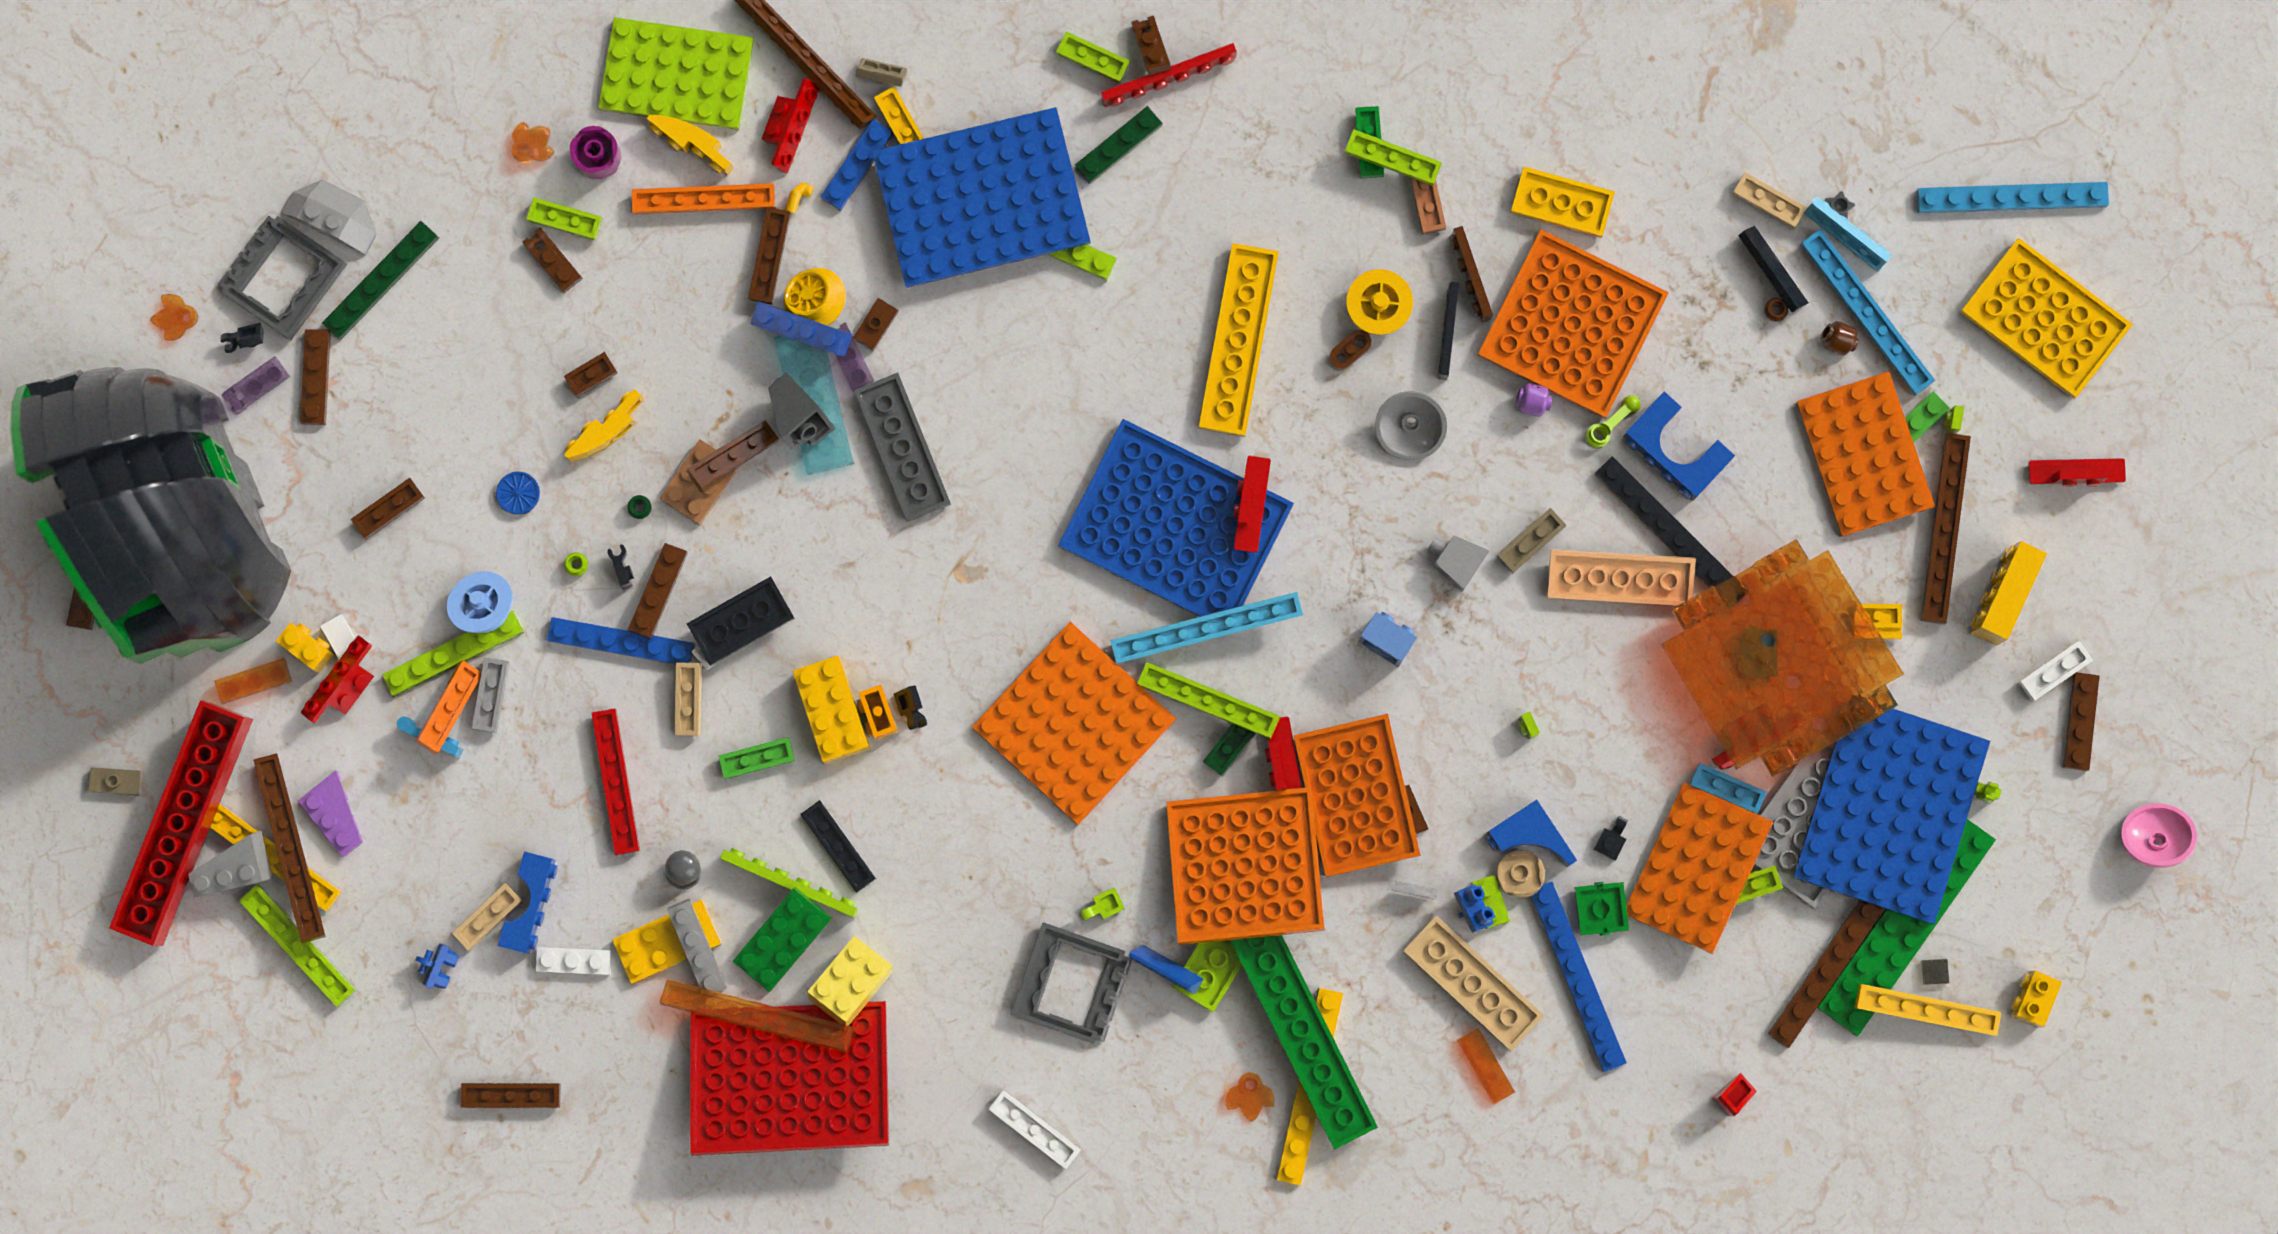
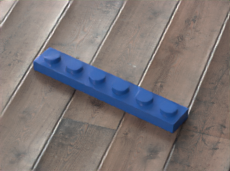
(619, 641)

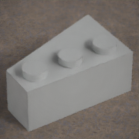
(233, 868)

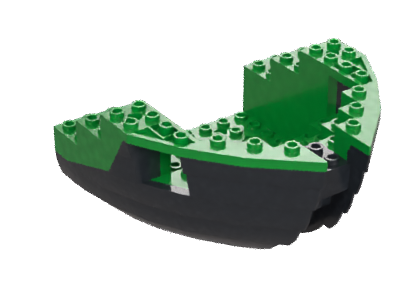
(150, 508)

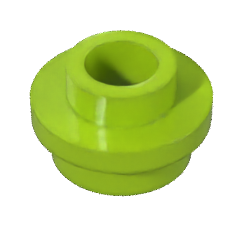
(576, 556)

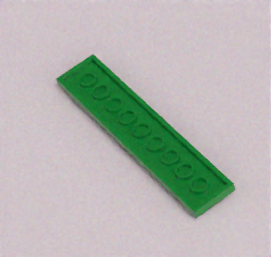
(1897, 940)
(1305, 1038)

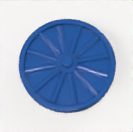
(518, 493)

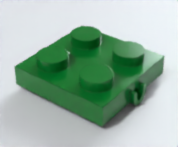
(1601, 908)

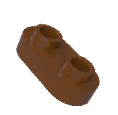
(1350, 350)

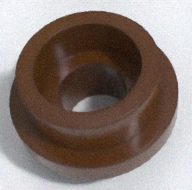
(1776, 302)

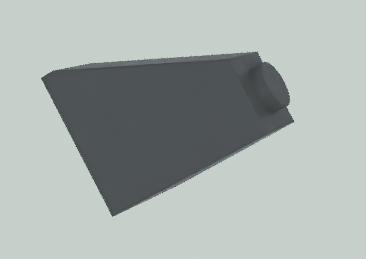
(796, 414)

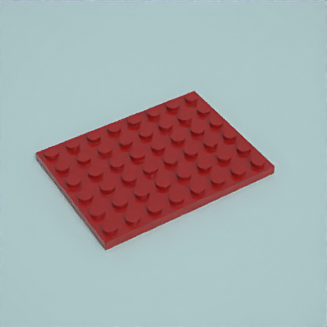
(786, 1094)

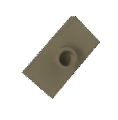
(881, 72)
(114, 781)

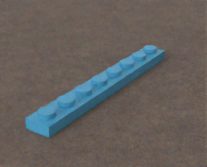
(2012, 197)
(1867, 312)

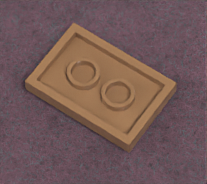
(685, 495)

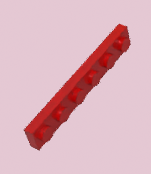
(1178, 72)
(615, 781)

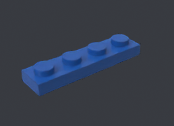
(856, 165)

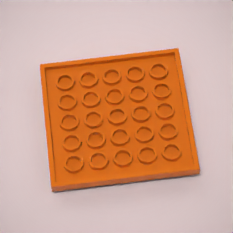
(1573, 324)
(1074, 723)
(1245, 866)

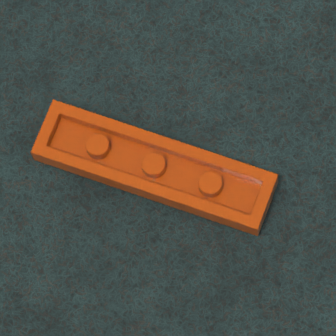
(448, 707)

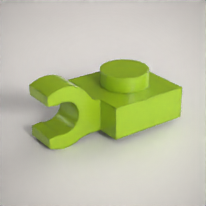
(1987, 792)
(1106, 905)

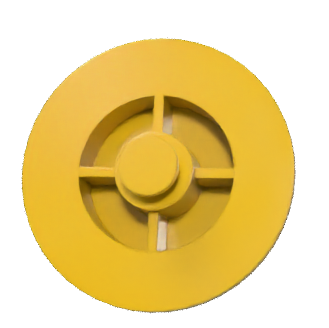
(815, 295)
(1379, 301)

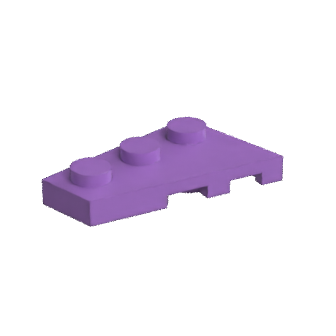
(332, 814)

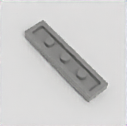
(696, 946)

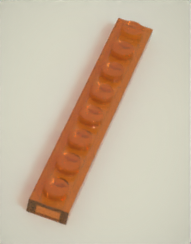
(757, 1015)

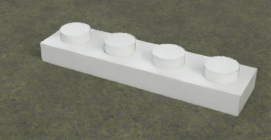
(1034, 1129)

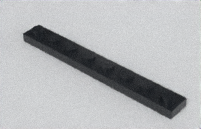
(1662, 523)

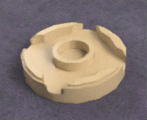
(1521, 873)

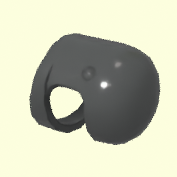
(682, 869)

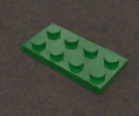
(782, 939)

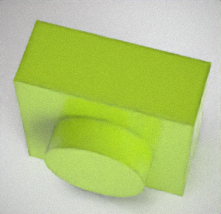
(1953, 419)
(1528, 726)

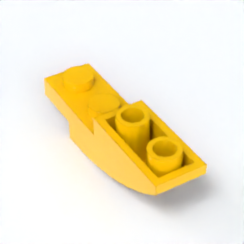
(685, 135)
(598, 437)

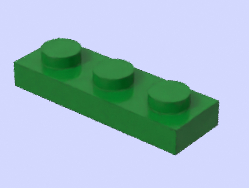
(1369, 123)

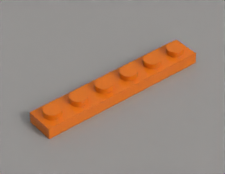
(703, 198)

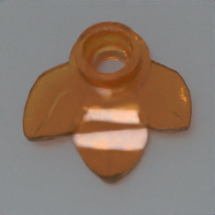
(533, 140)
(172, 317)
(1249, 1100)

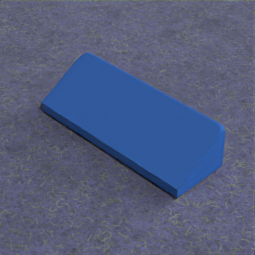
(1166, 968)

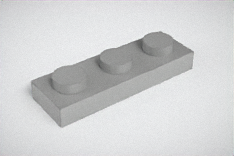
(490, 695)

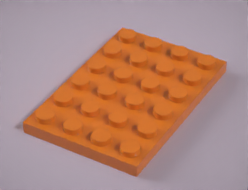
(1865, 454)
(1357, 795)
(1698, 868)

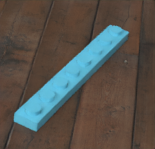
(1206, 627)

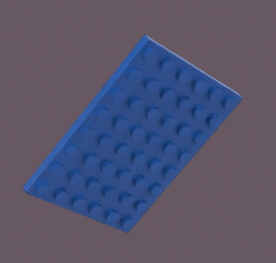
(981, 197)
(1170, 523)
(1893, 813)

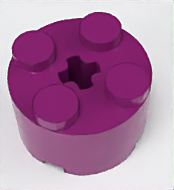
(585, 144)

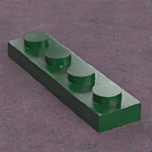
(1118, 145)

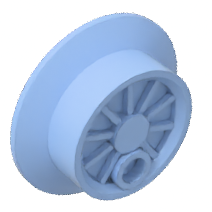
(480, 602)

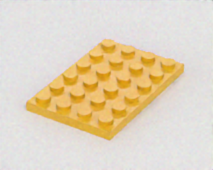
(2046, 318)

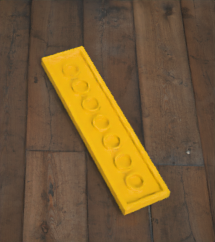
(1238, 340)

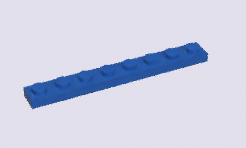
(1578, 978)

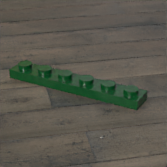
(380, 280)

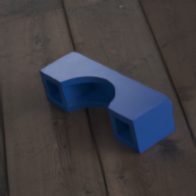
(801, 329)
(537, 873)

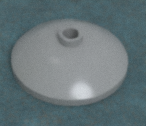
(1408, 439)

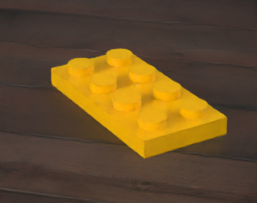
(1562, 202)
(657, 945)

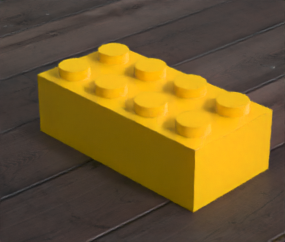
(2008, 592)
(831, 709)

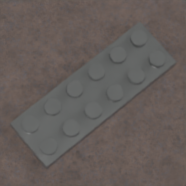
(902, 447)

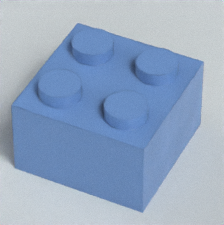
(1388, 638)

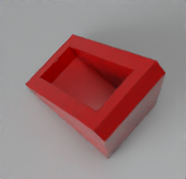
(1734, 1095)

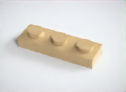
(1769, 200)
(688, 699)
(487, 917)

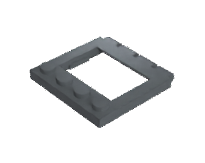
(310, 294)
(1038, 973)

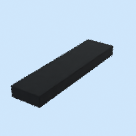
(1773, 269)
(1448, 330)
(838, 846)

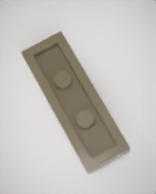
(1531, 540)

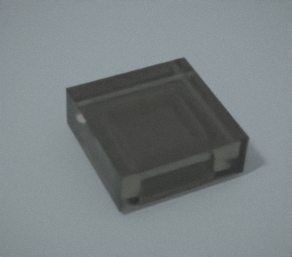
(1935, 971)

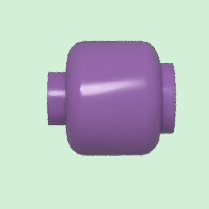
(1533, 400)

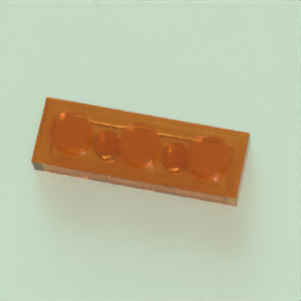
(253, 681)
(1485, 1066)

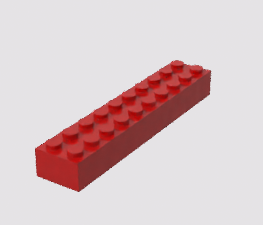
(181, 823)

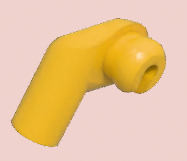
(797, 193)

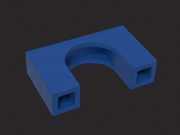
(1689, 478)

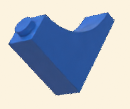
(1532, 828)

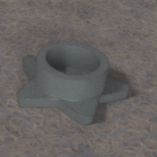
(1840, 200)

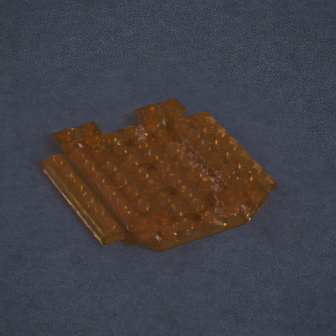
(1818, 638)

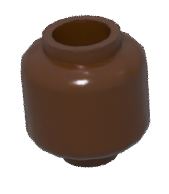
(1839, 338)

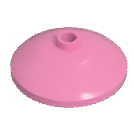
(2160, 825)

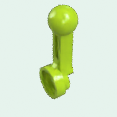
(1630, 405)

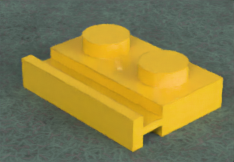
(1886, 619)

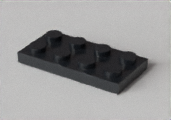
(740, 621)

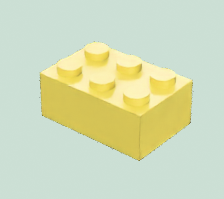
(850, 982)

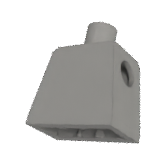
(1458, 560)

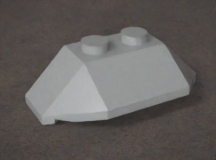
(333, 214)

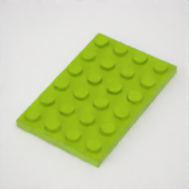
(676, 73)

